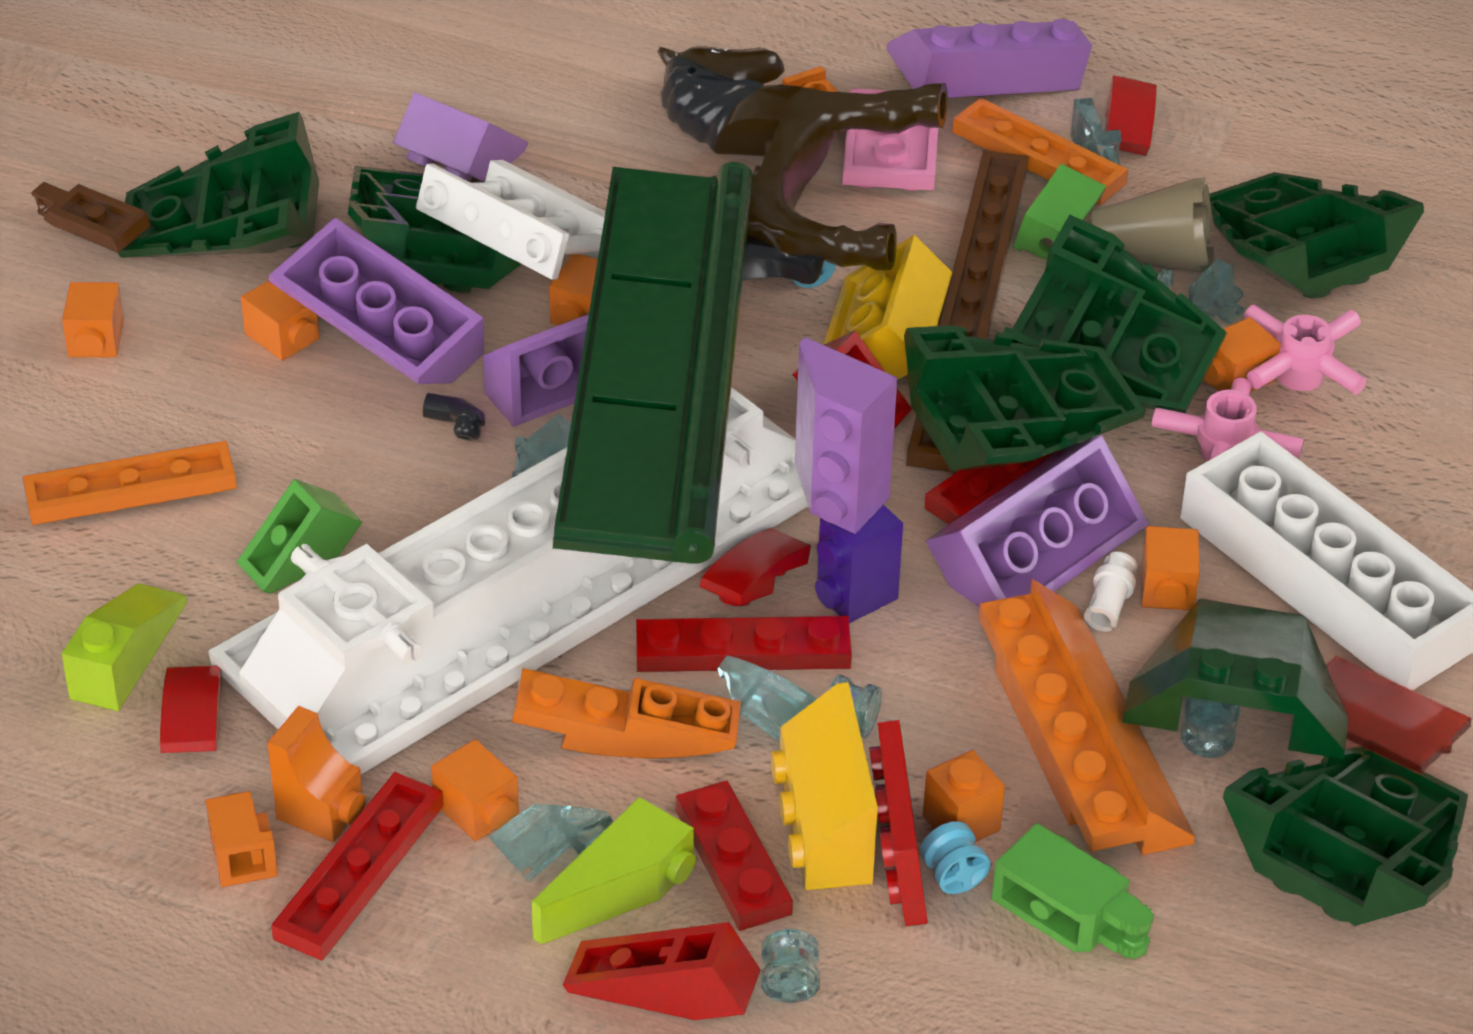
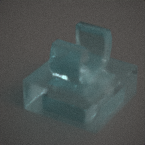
(1216, 293)

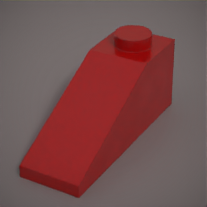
(670, 972)

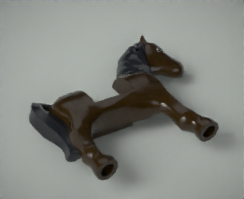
(723, 103)

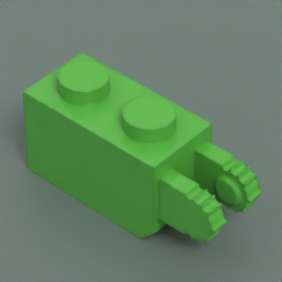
(1070, 895)

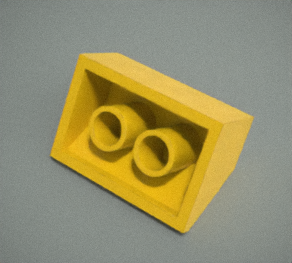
(889, 301)
(827, 793)

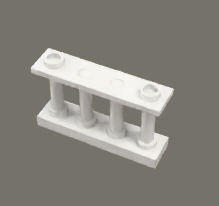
(514, 215)

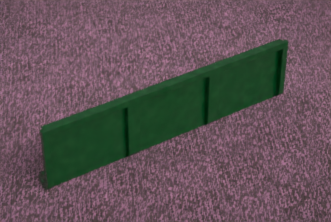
(657, 368)

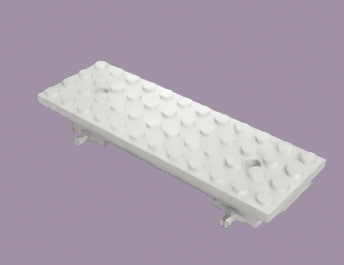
(461, 606)

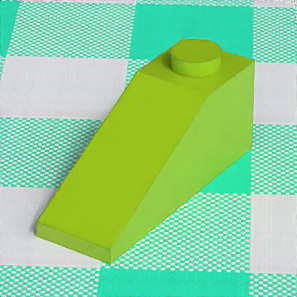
(118, 644)
(617, 873)

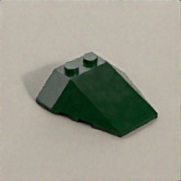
(236, 201)
(386, 214)
(1314, 234)
(1111, 301)
(1009, 400)
(1246, 661)
(1350, 833)

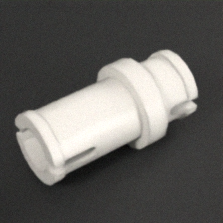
(1112, 586)

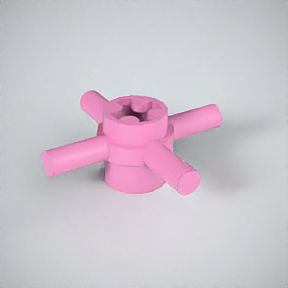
(1305, 352)
(1225, 423)

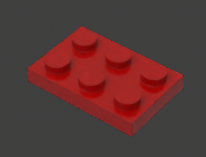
(898, 839)

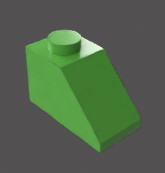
(300, 517)

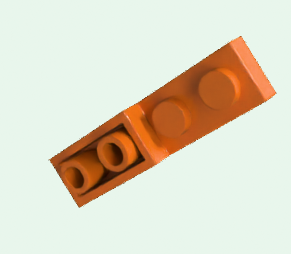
(641, 723)

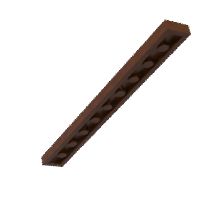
(977, 268)

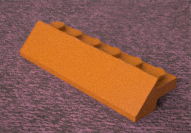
(1075, 725)

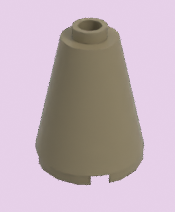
(1164, 226)

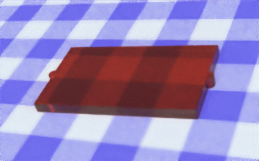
(1394, 718)

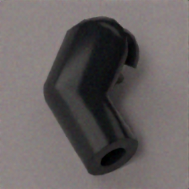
(456, 410)

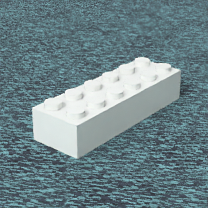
(1331, 561)

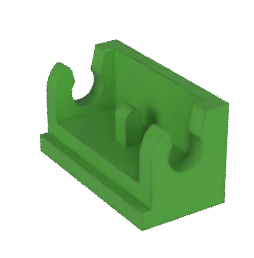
(1063, 195)

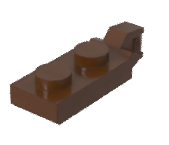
(91, 215)

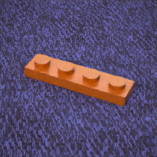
(1009, 133)
(129, 482)

